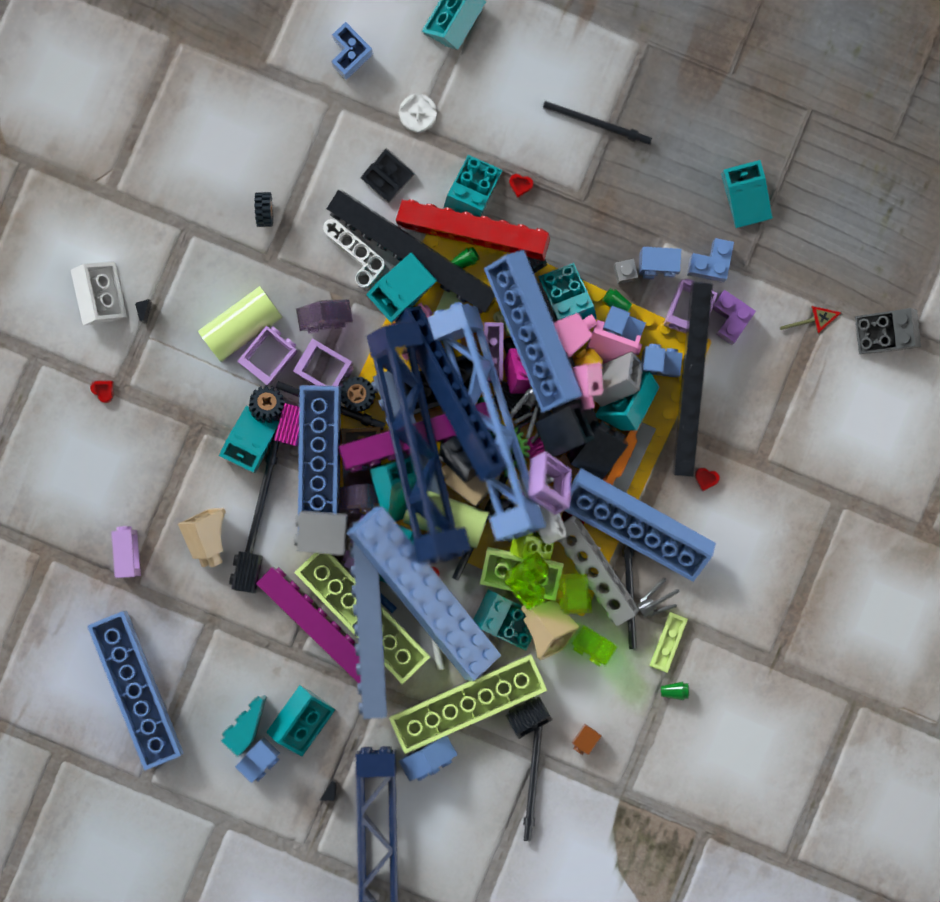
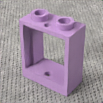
(675, 322)
(255, 345)
(308, 355)
(558, 498)
(126, 552)

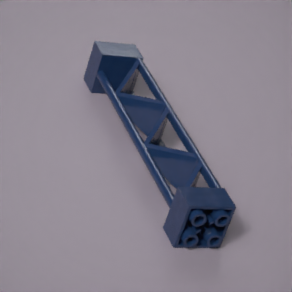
(385, 348)
(376, 764)

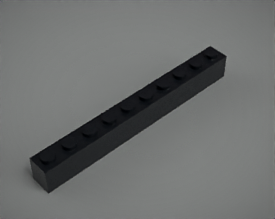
(401, 243)
(692, 378)

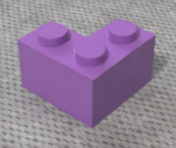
(736, 315)

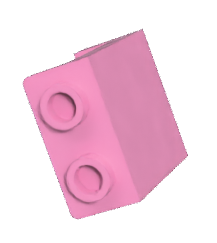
(610, 345)

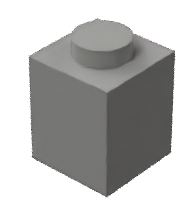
(625, 271)

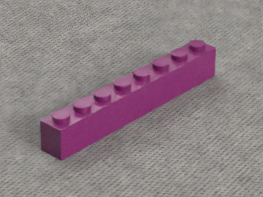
(380, 446)
(311, 619)

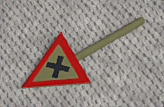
(821, 317)

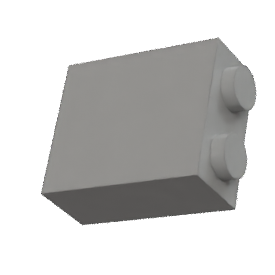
(620, 378)
(321, 532)

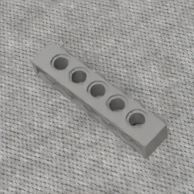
(606, 574)

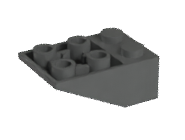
(888, 331)

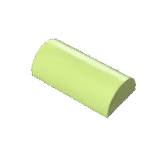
(239, 324)
(463, 514)
(500, 561)

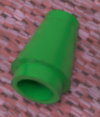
(466, 258)
(616, 299)
(676, 691)

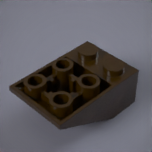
(351, 435)

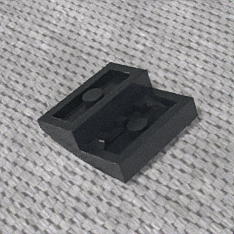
(387, 175)

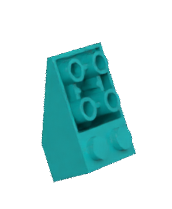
(472, 187)
(747, 193)
(401, 287)
(567, 293)
(248, 441)
(389, 487)
(503, 619)
(241, 735)

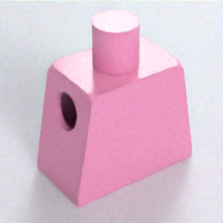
(574, 332)
(590, 383)

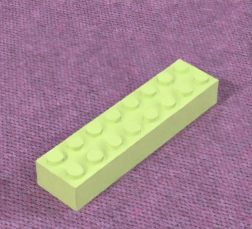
(334, 588)
(467, 703)

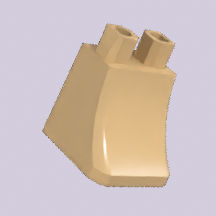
(473, 491)
(203, 536)
(549, 628)

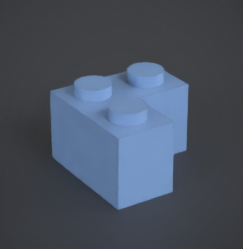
(354, 51)
(659, 261)
(714, 266)
(623, 325)
(661, 362)
(259, 758)
(428, 759)

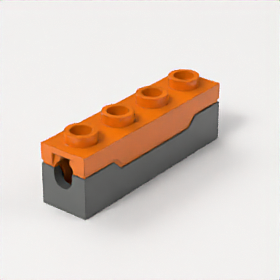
(626, 466)

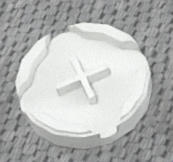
(417, 113)

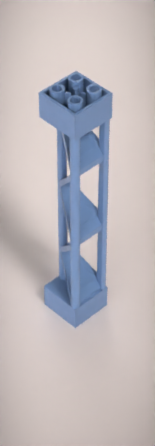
(461, 322)

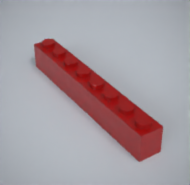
(472, 229)

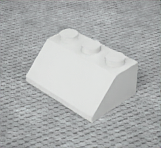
(98, 293)

